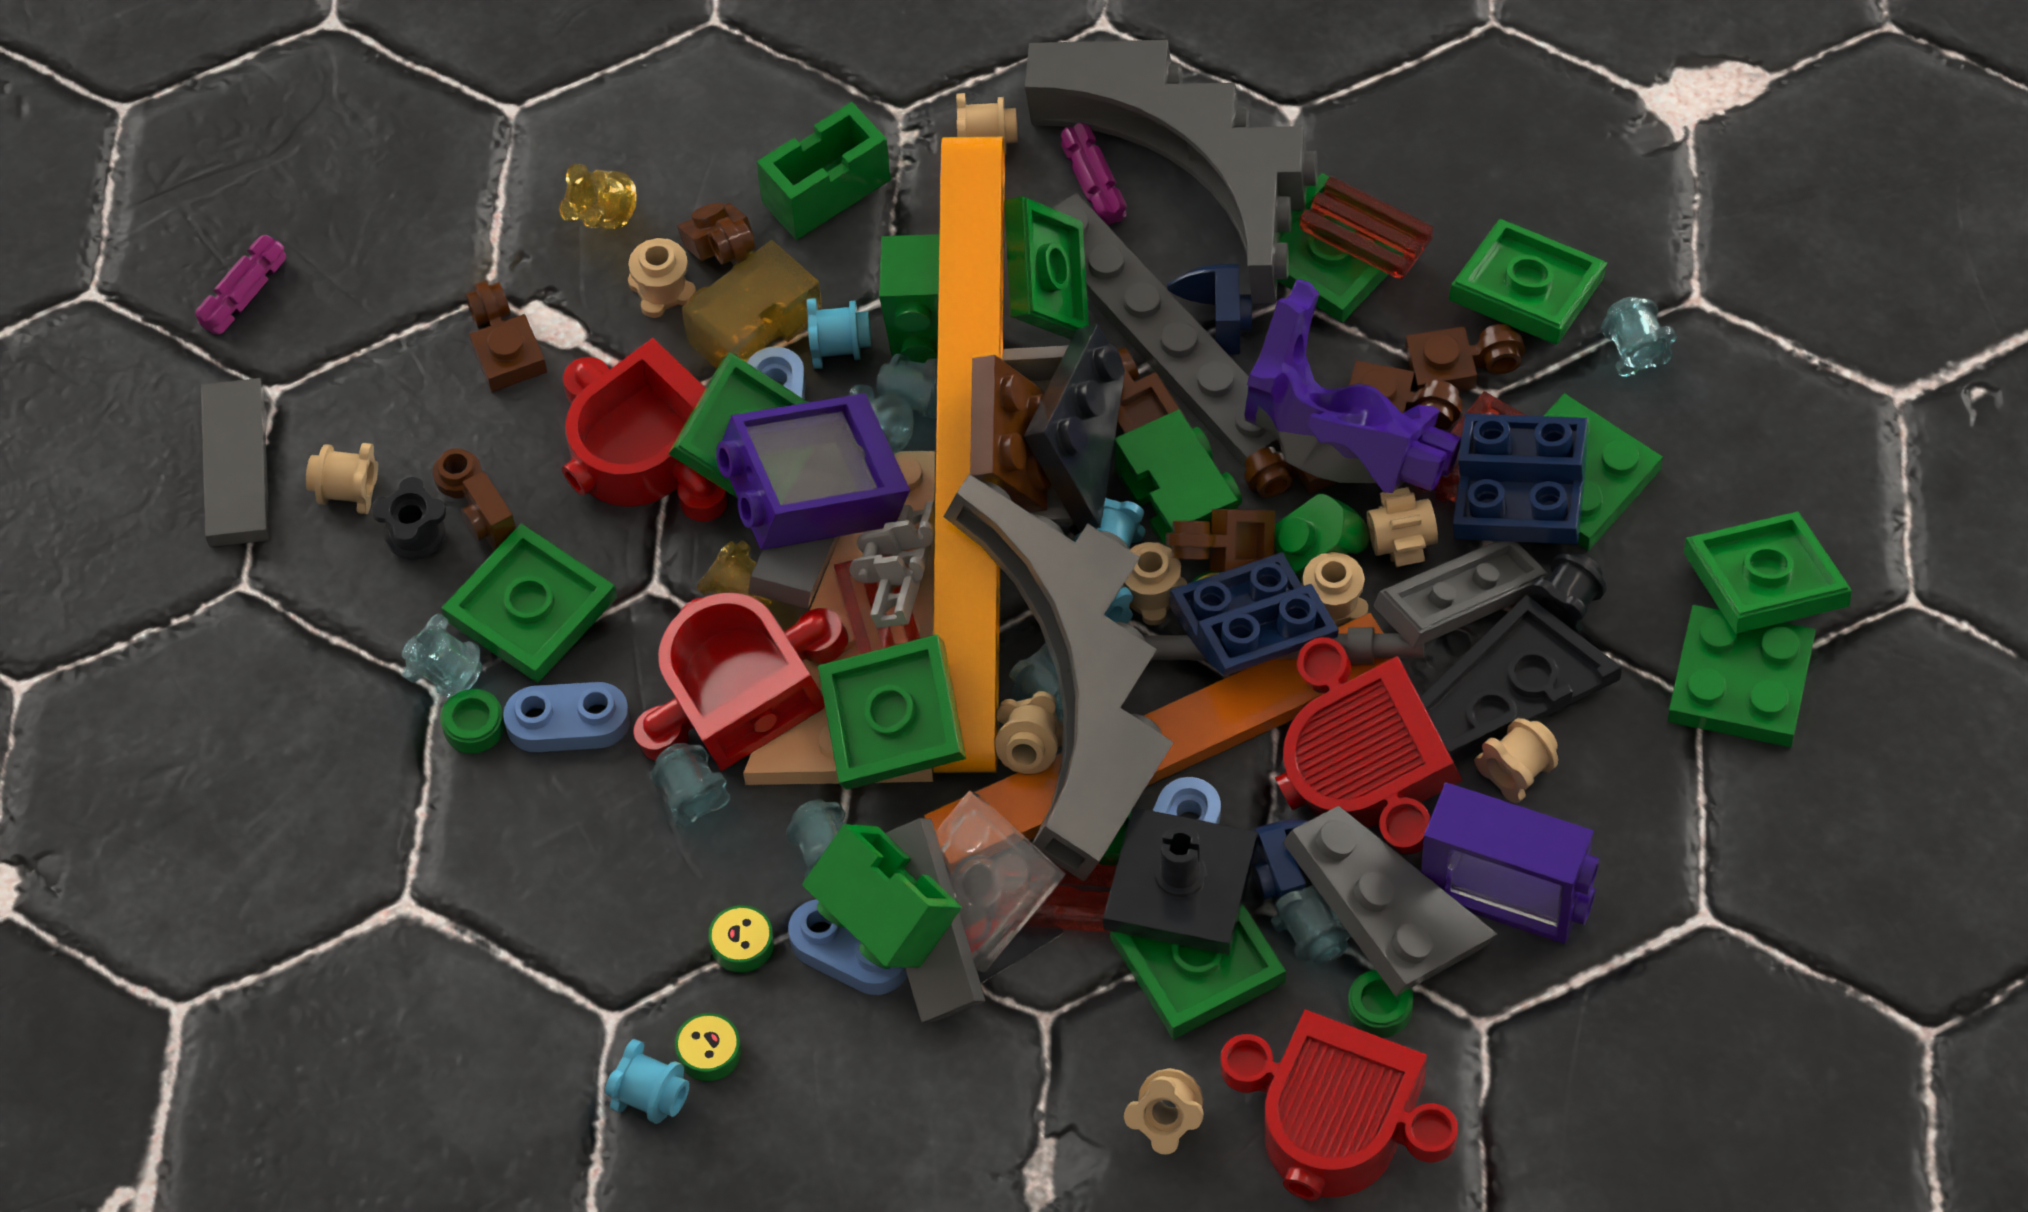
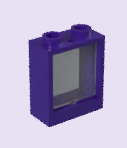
(812, 471)
(1510, 862)

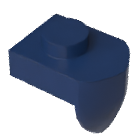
(1218, 287)
(1276, 868)

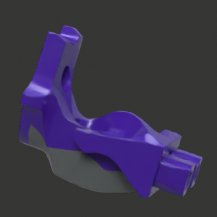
(1342, 431)

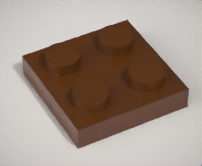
(1000, 415)

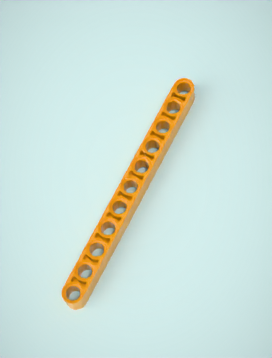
(967, 329)

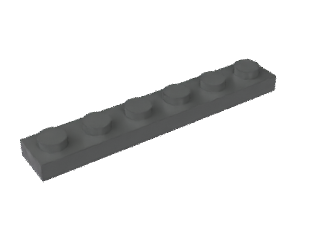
(1166, 335)

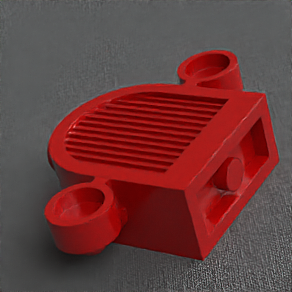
(625, 427)
(737, 676)
(1364, 747)
(1338, 1105)

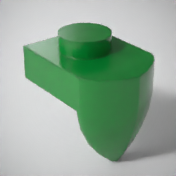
(1320, 528)

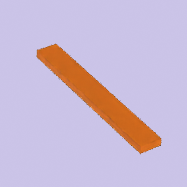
(1197, 724)

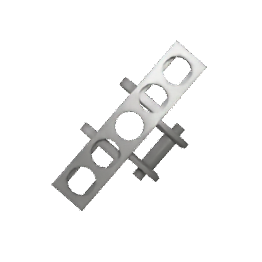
(892, 570)

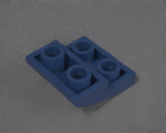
(1521, 478)
(1251, 614)

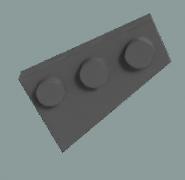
(1384, 902)

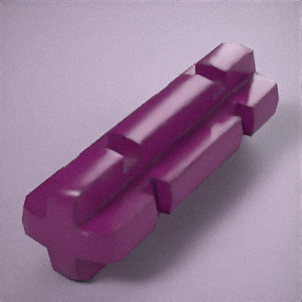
(1093, 173)
(240, 284)

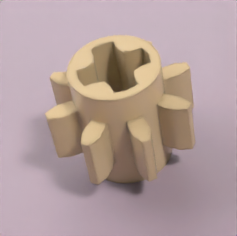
(1402, 527)

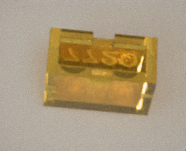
(751, 306)

